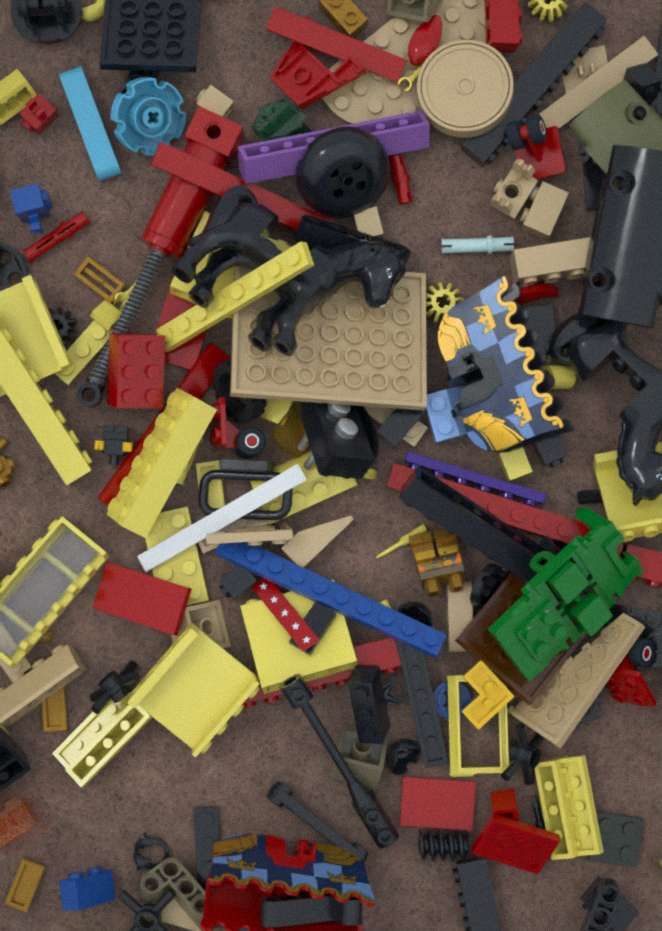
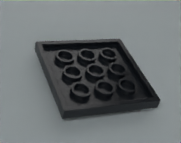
(150, 35)

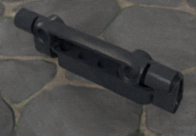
(627, 241)

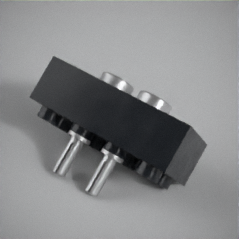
(339, 438)

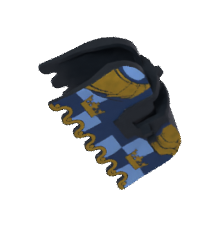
(512, 401)

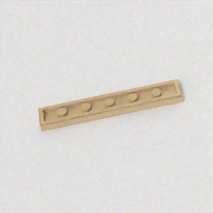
(597, 84)

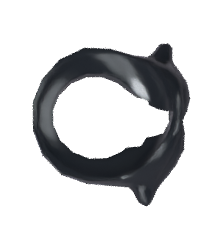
(146, 841)

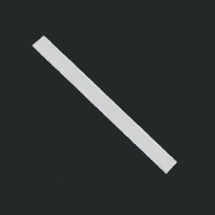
(222, 517)

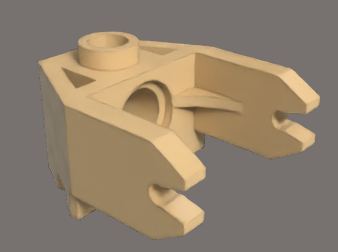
(521, 181)

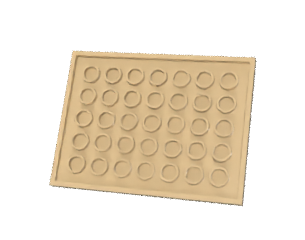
(342, 351)

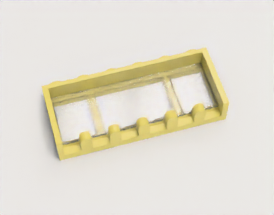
(44, 587)

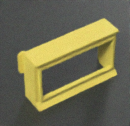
(455, 768)

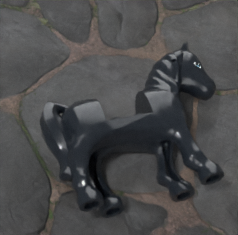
(242, 232)
(590, 347)

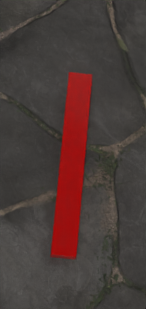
(219, 182)
(195, 384)

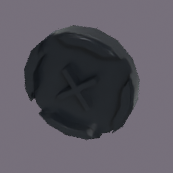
(486, 584)

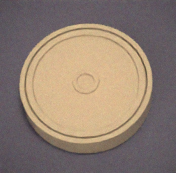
(465, 88)

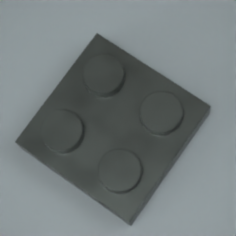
(619, 839)

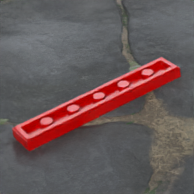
(335, 44)

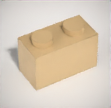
(544, 210)

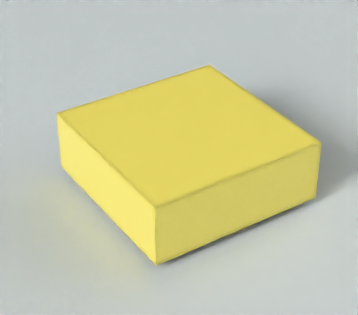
(106, 314)

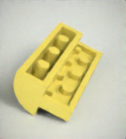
(310, 491)
(100, 739)
(569, 806)

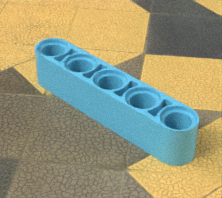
(90, 123)

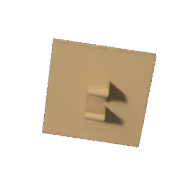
(585, 66)

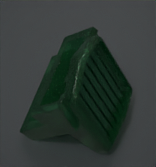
(279, 120)

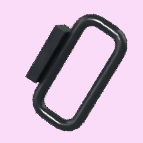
(244, 470)

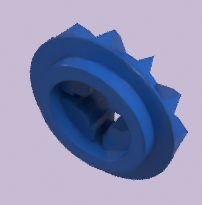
(440, 699)

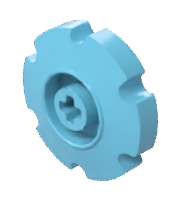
(131, 112)

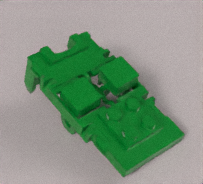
(533, 628)

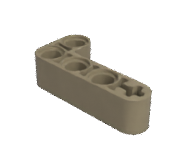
(181, 880)

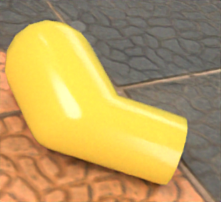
(93, 11)

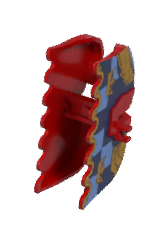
(257, 867)

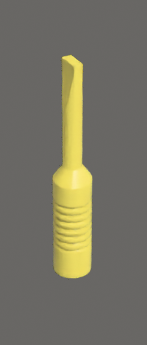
(404, 540)

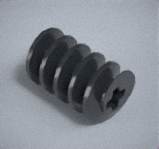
(443, 845)

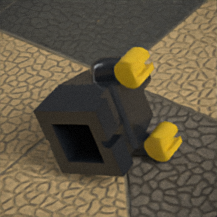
(114, 442)

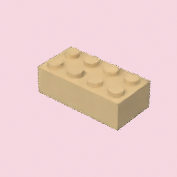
(549, 262)

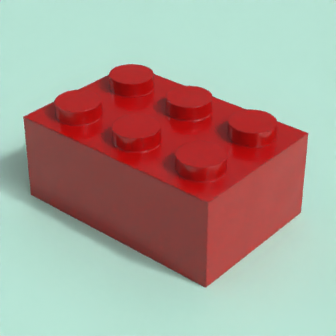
(136, 370)

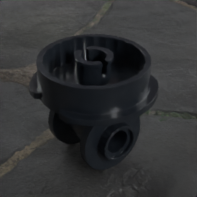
(34, 27)

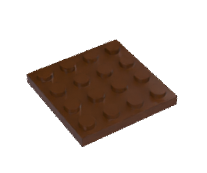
(483, 646)

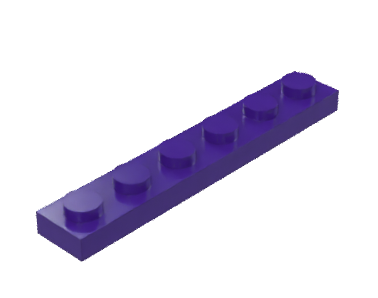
(484, 482)

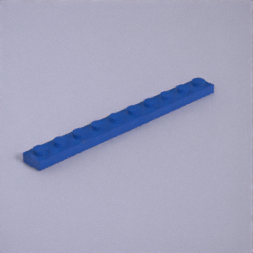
(333, 596)

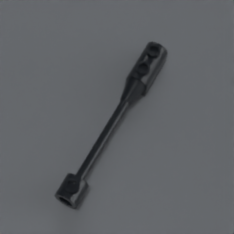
(363, 800)

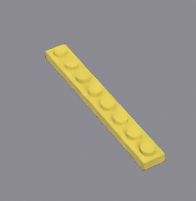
(237, 295)

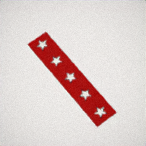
(285, 613)

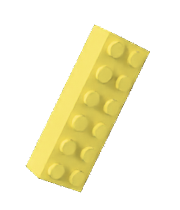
(160, 462)

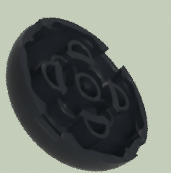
(334, 154)

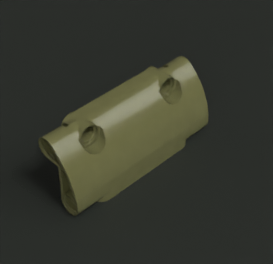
(608, 124)

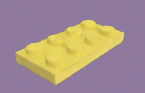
(185, 566)

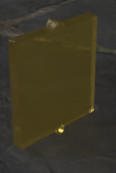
(290, 432)

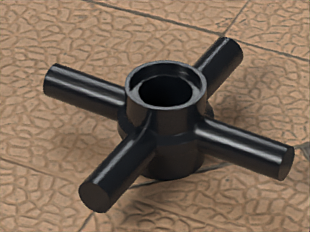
(114, 687)
(523, 755)
(151, 909)

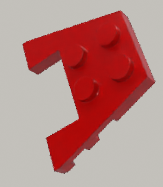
(307, 79)

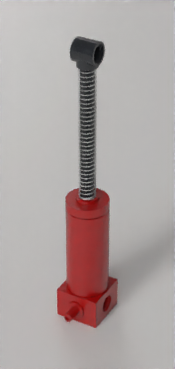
(171, 225)

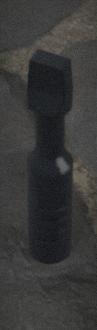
(539, 823)

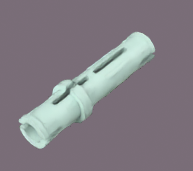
(478, 245)

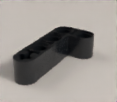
(303, 909)

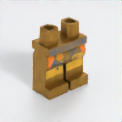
(438, 569)

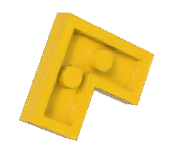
(491, 698)

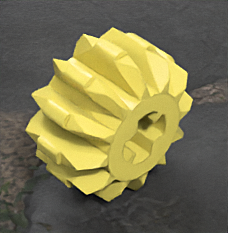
(550, 10)
(438, 295)

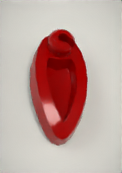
(425, 40)
(536, 292)

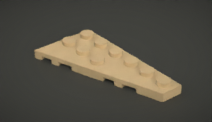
(578, 682)

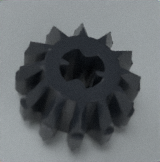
(66, 323)

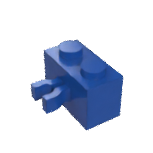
(31, 205)
(87, 889)

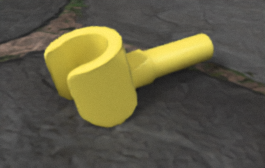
(410, 79)
(122, 297)

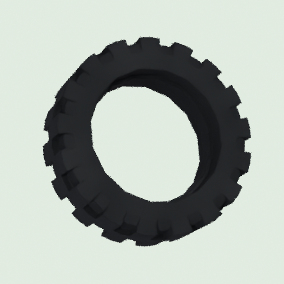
(234, 406)

